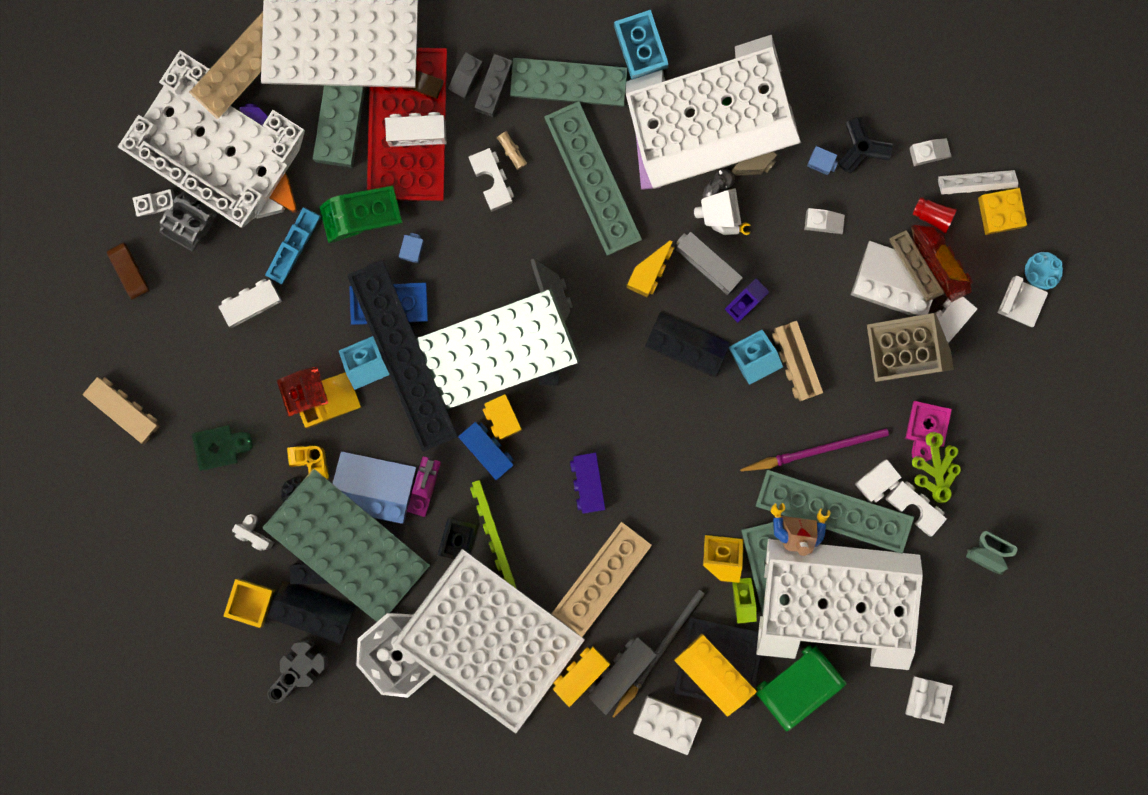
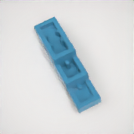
(292, 245)

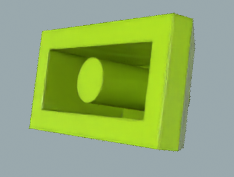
(744, 601)

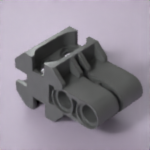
(192, 213)
(300, 668)

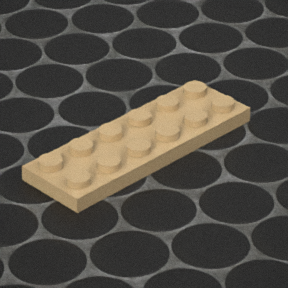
(232, 71)
(601, 579)

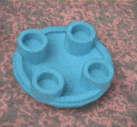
(1043, 270)

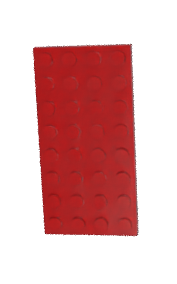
(411, 170)

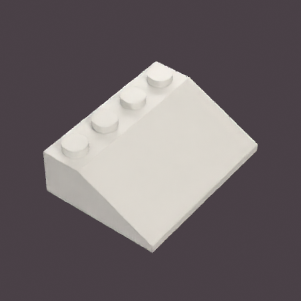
(887, 282)

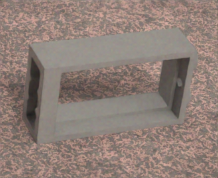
(708, 262)

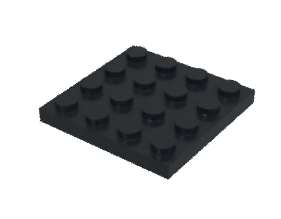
(734, 643)

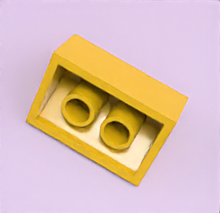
(580, 675)

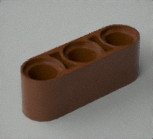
(127, 270)

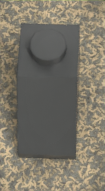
(465, 75)

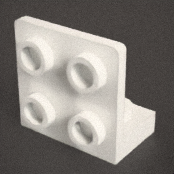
(1022, 302)

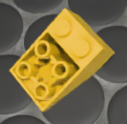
(645, 274)
(340, 399)

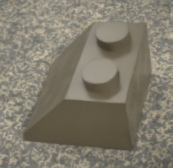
(755, 165)

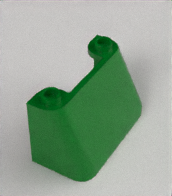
(800, 688)

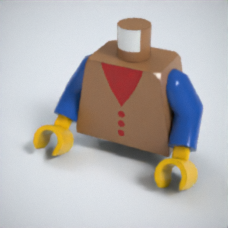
(798, 533)

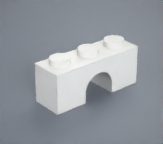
(485, 163)
(930, 517)

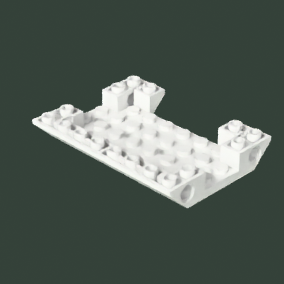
(716, 132)
(202, 162)
(844, 579)

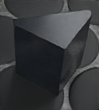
(456, 536)

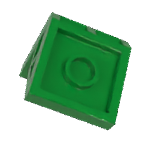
(359, 212)

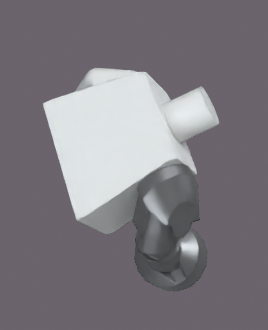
(722, 208)

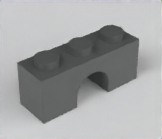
(493, 85)

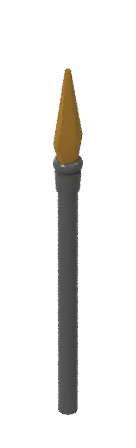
(632, 691)

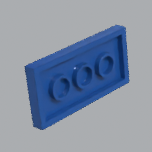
(412, 297)

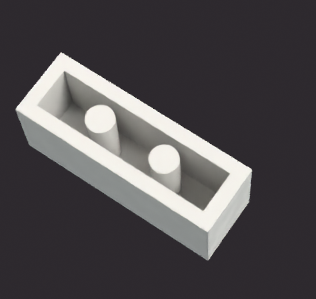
(249, 303)

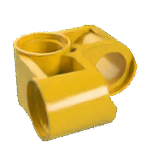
(302, 455)

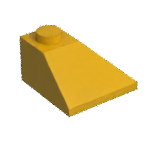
(723, 557)

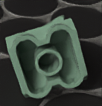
(991, 552)

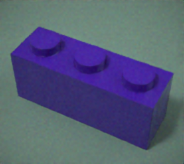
(587, 483)

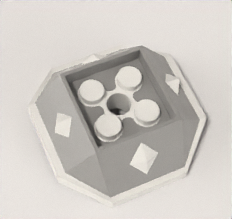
(378, 665)

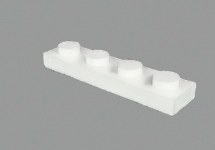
(978, 182)

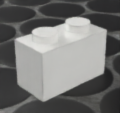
(878, 481)

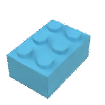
(641, 44)

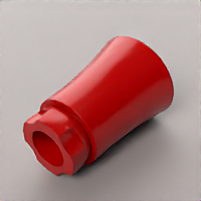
(934, 214)

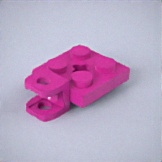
(917, 431)

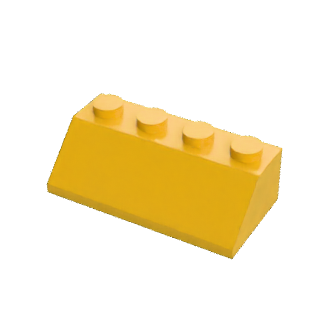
(715, 675)

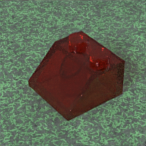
(302, 391)

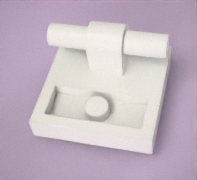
(245, 532)
(928, 699)

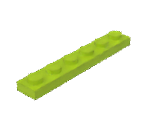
(490, 528)

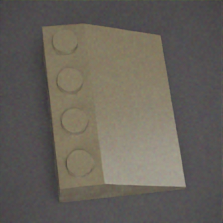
(908, 347)

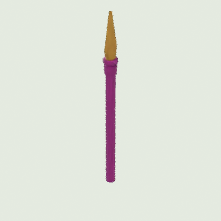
(771, 462)

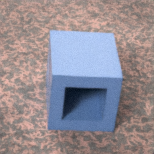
(822, 161)
(411, 248)

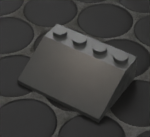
(621, 675)

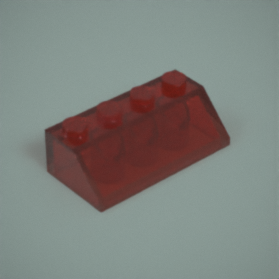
(942, 262)

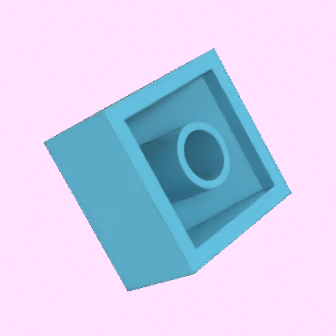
(756, 357)
(363, 363)

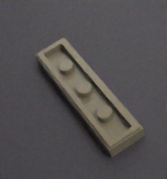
(916, 266)

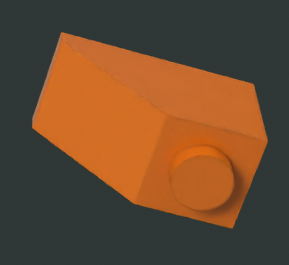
(283, 194)

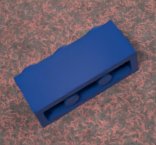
(486, 450)

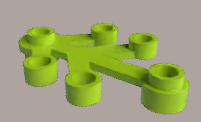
(938, 468)

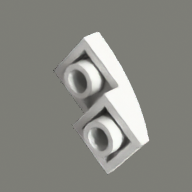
(153, 203)

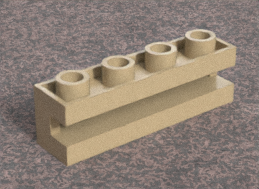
(798, 361)
(121, 410)

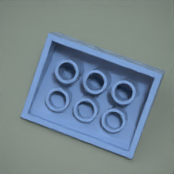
(376, 485)

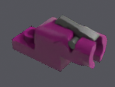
(423, 486)

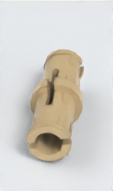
(512, 150)

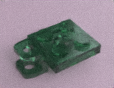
(229, 446)

